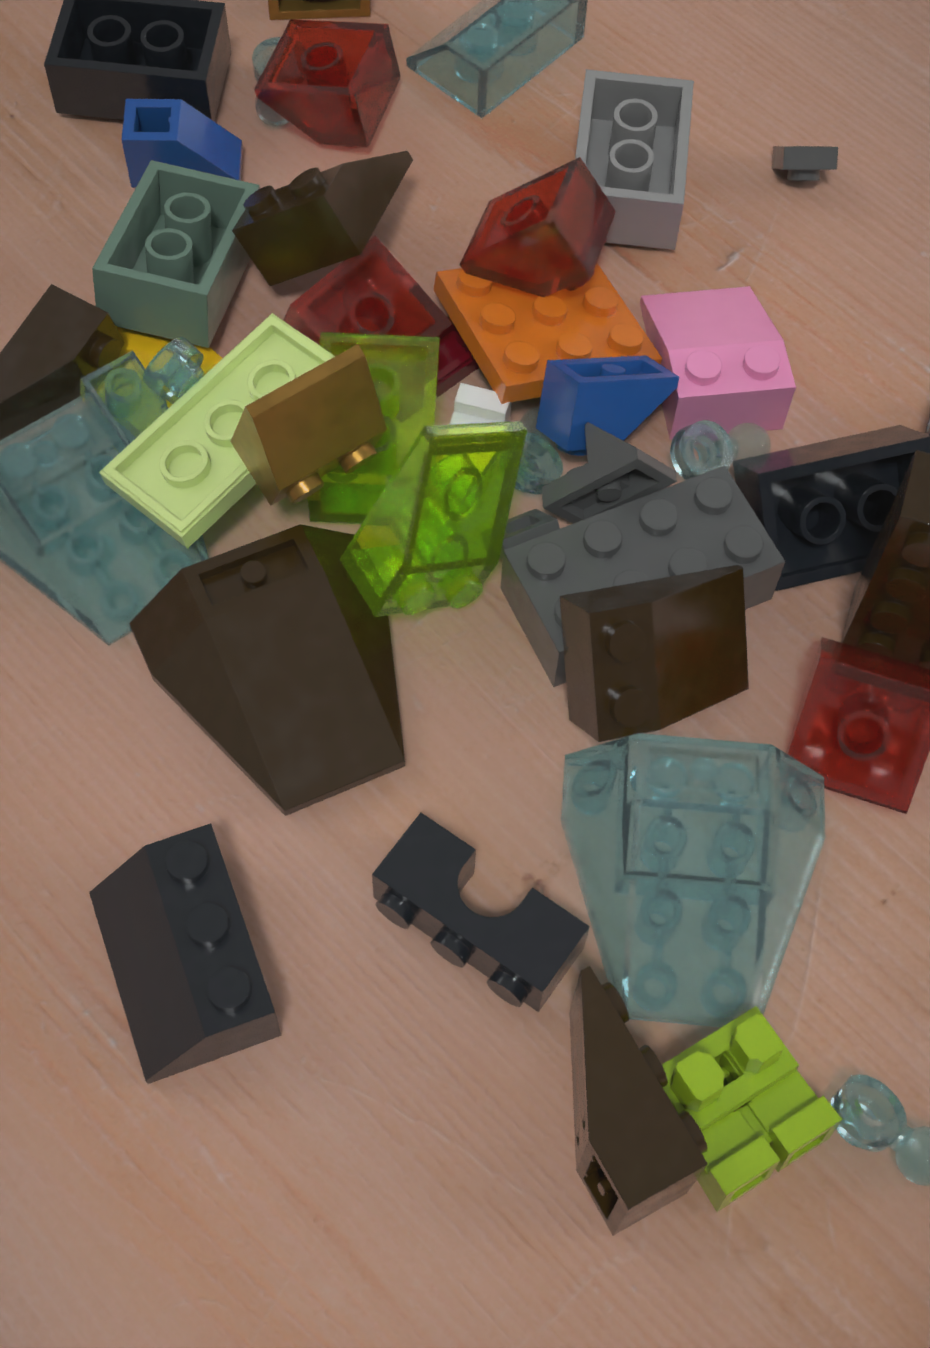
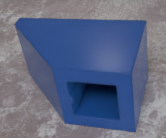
(177, 136)

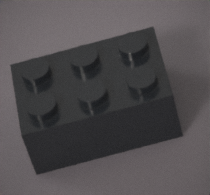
(137, 52)

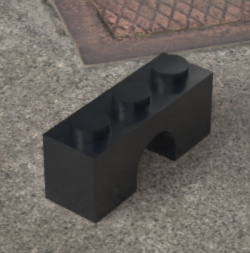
(518, 952)

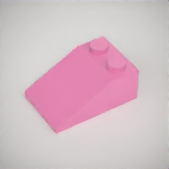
(725, 357)

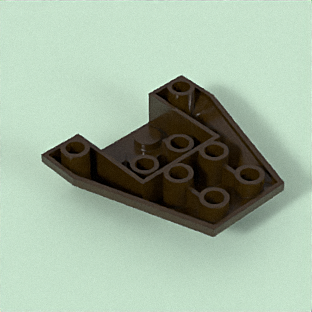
(280, 665)

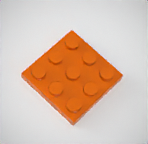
(519, 331)

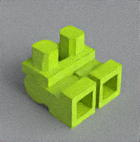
(779, 1114)

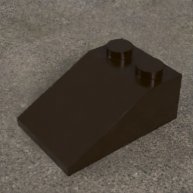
(318, 216)
(654, 651)

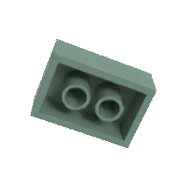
(174, 254)

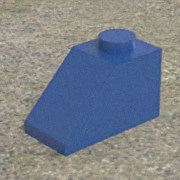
(602, 391)

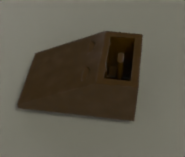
(627, 1133)

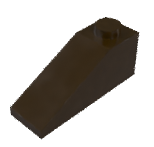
(50, 355)

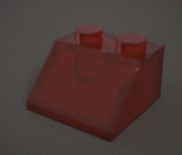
(332, 79)
(542, 233)
(367, 297)
(864, 724)

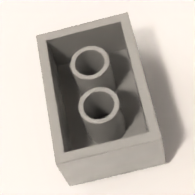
(637, 150)

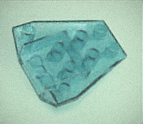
(70, 528)
(692, 867)

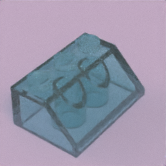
(498, 49)

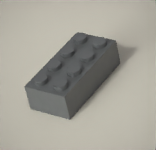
(657, 536)

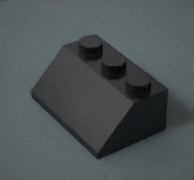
(828, 499)
(182, 955)

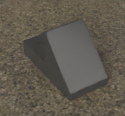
(611, 478)

